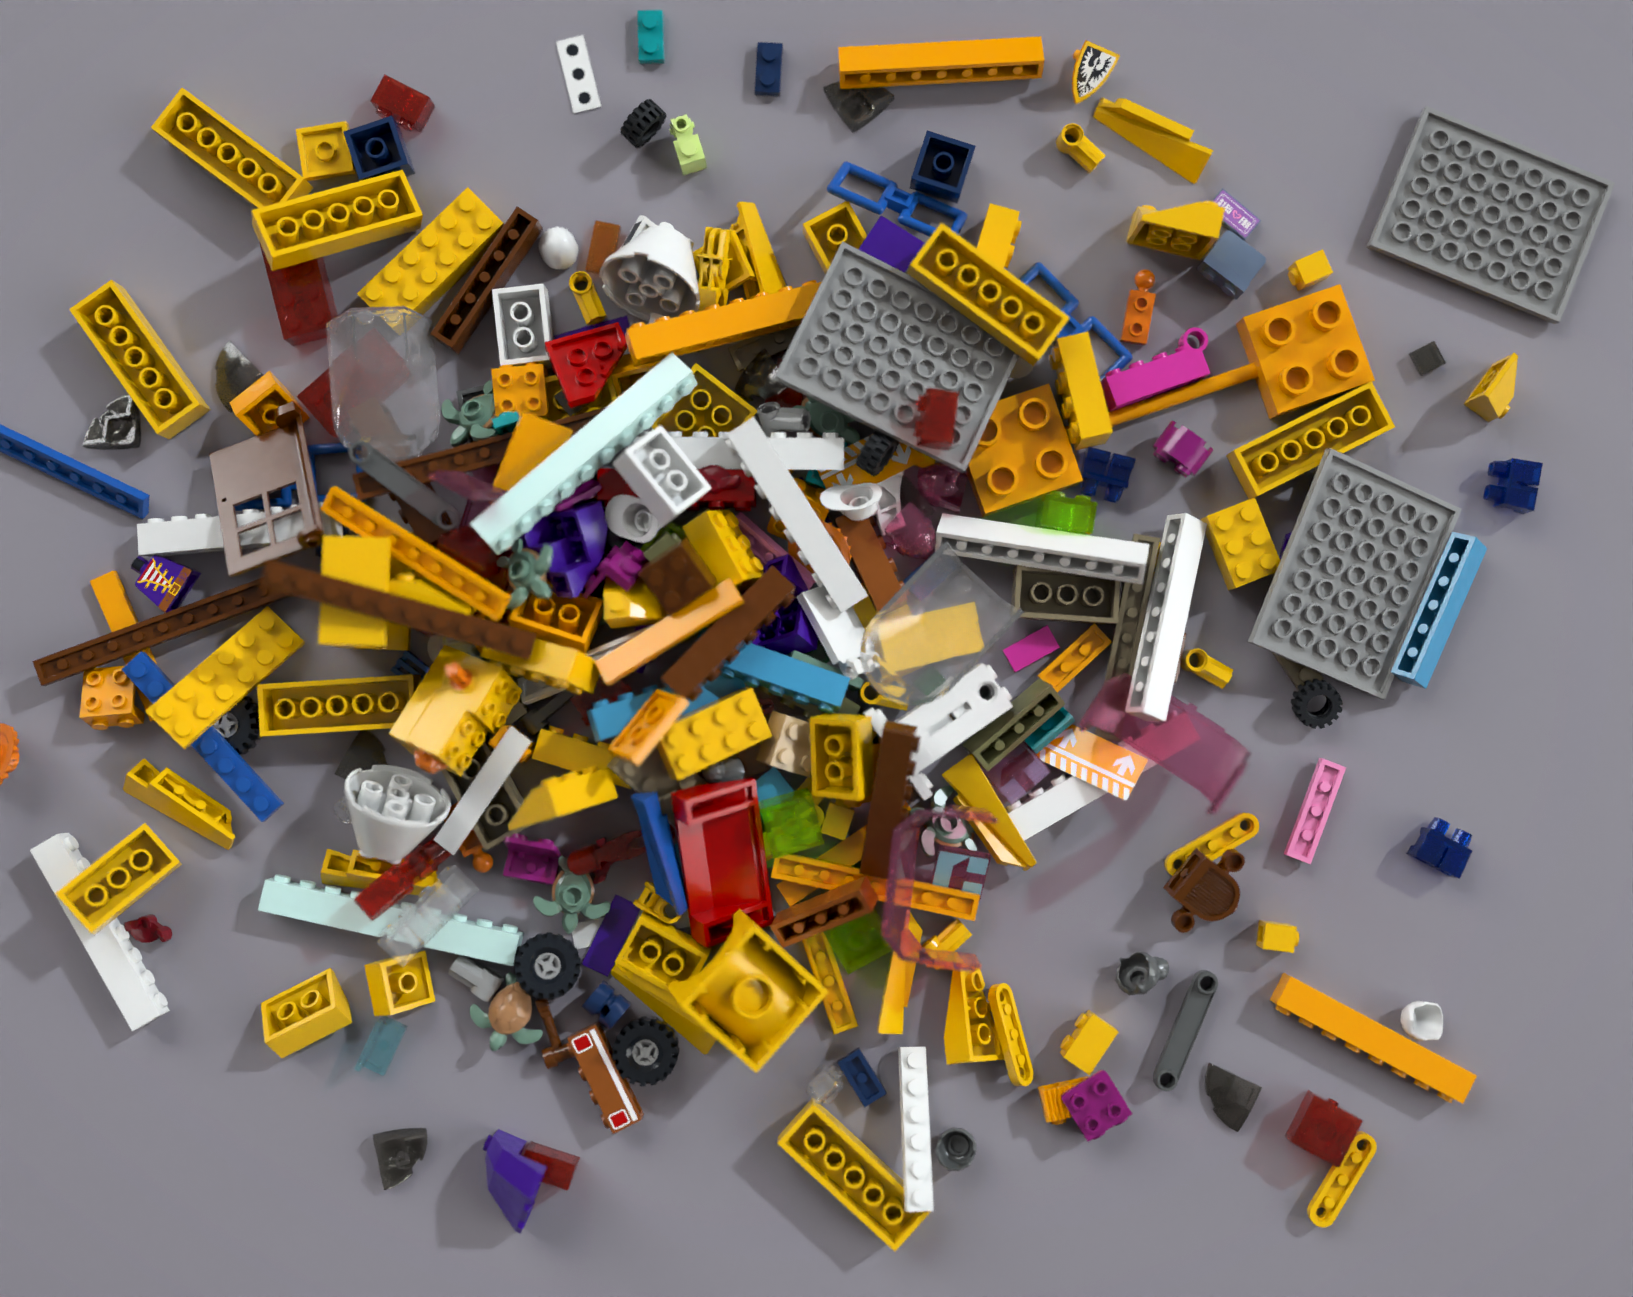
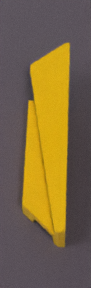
(1156, 136)
(758, 252)
(181, 802)
(999, 838)
(360, 872)
(897, 988)
(666, 1007)

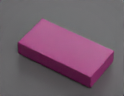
(1030, 648)

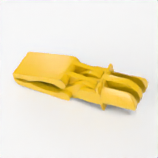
(714, 273)

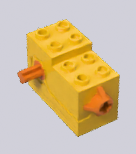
(454, 711)

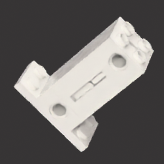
(949, 719)

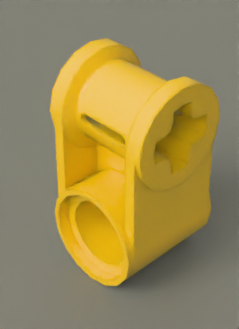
(655, 905)

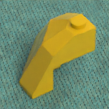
(631, 607)

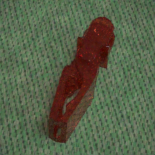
(588, 859)
(399, 880)

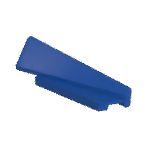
(660, 850)

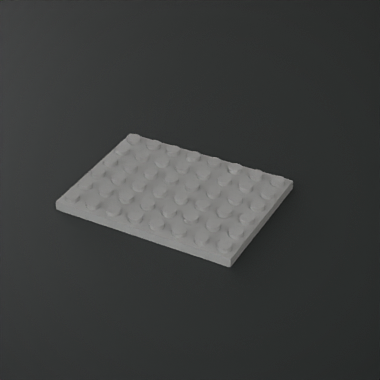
(1491, 215)
(883, 340)
(1354, 573)

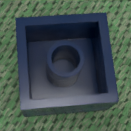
(378, 149)
(942, 166)

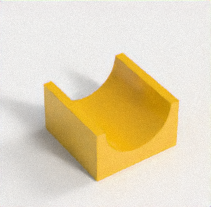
(370, 564)
(750, 993)

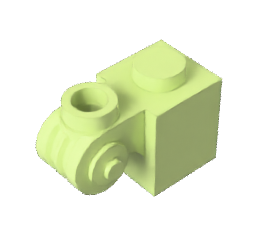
(687, 145)

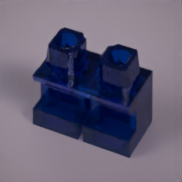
(1115, 477)
(1515, 484)
(1440, 851)

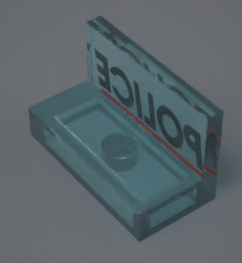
(381, 1045)

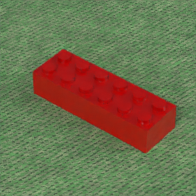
(741, 498)

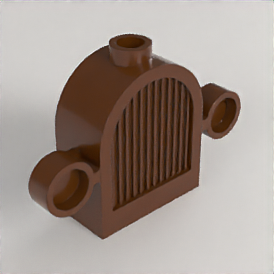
(1205, 888)

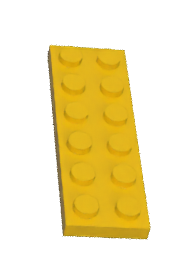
(225, 677)

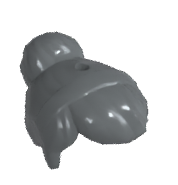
(724, 770)
(1139, 967)

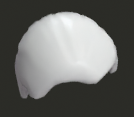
(558, 248)
(1422, 1020)

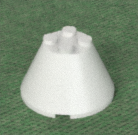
(653, 274)
(393, 810)

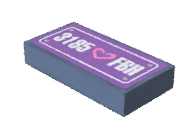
(1236, 216)

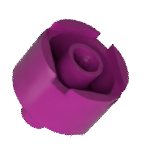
(1182, 449)

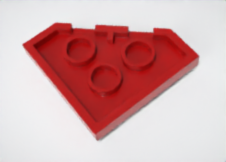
(586, 361)

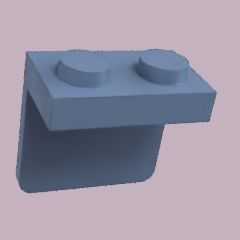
(1231, 264)

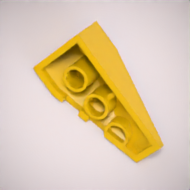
(969, 1024)

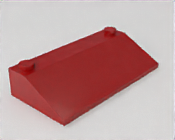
(722, 857)

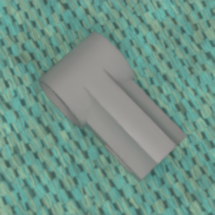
(783, 419)
(482, 981)

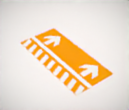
(852, 474)
(1095, 761)

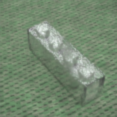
(428, 915)

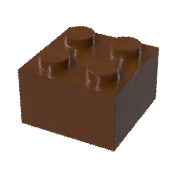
(677, 576)

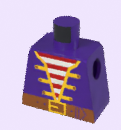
(164, 581)

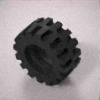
(643, 123)
(876, 453)
(1325, 714)

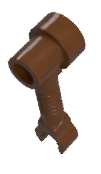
(556, 1052)

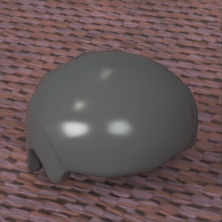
(956, 1149)

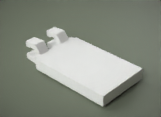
(837, 631)

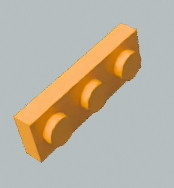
(1075, 657)

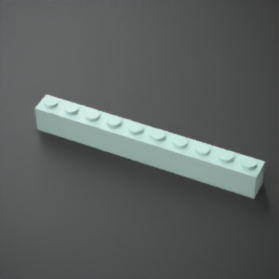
(584, 453)
(339, 910)

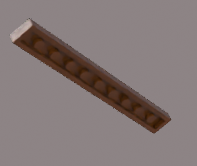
(460, 458)
(397, 609)
(154, 631)

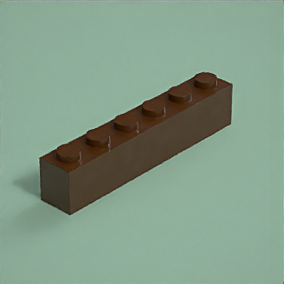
(490, 273)
(728, 635)
(889, 795)

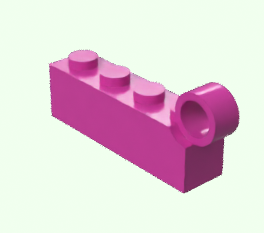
(1159, 375)

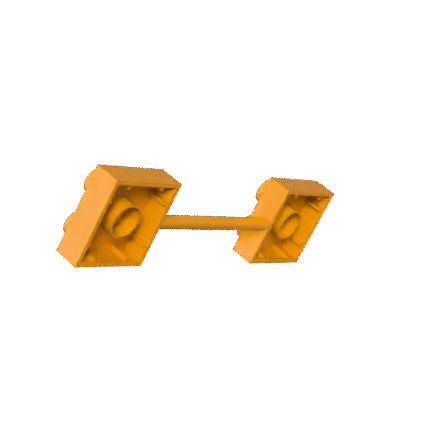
(1294, 351)

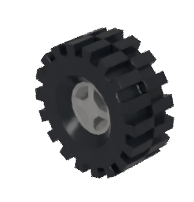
(246, 726)
(553, 954)
(636, 1060)

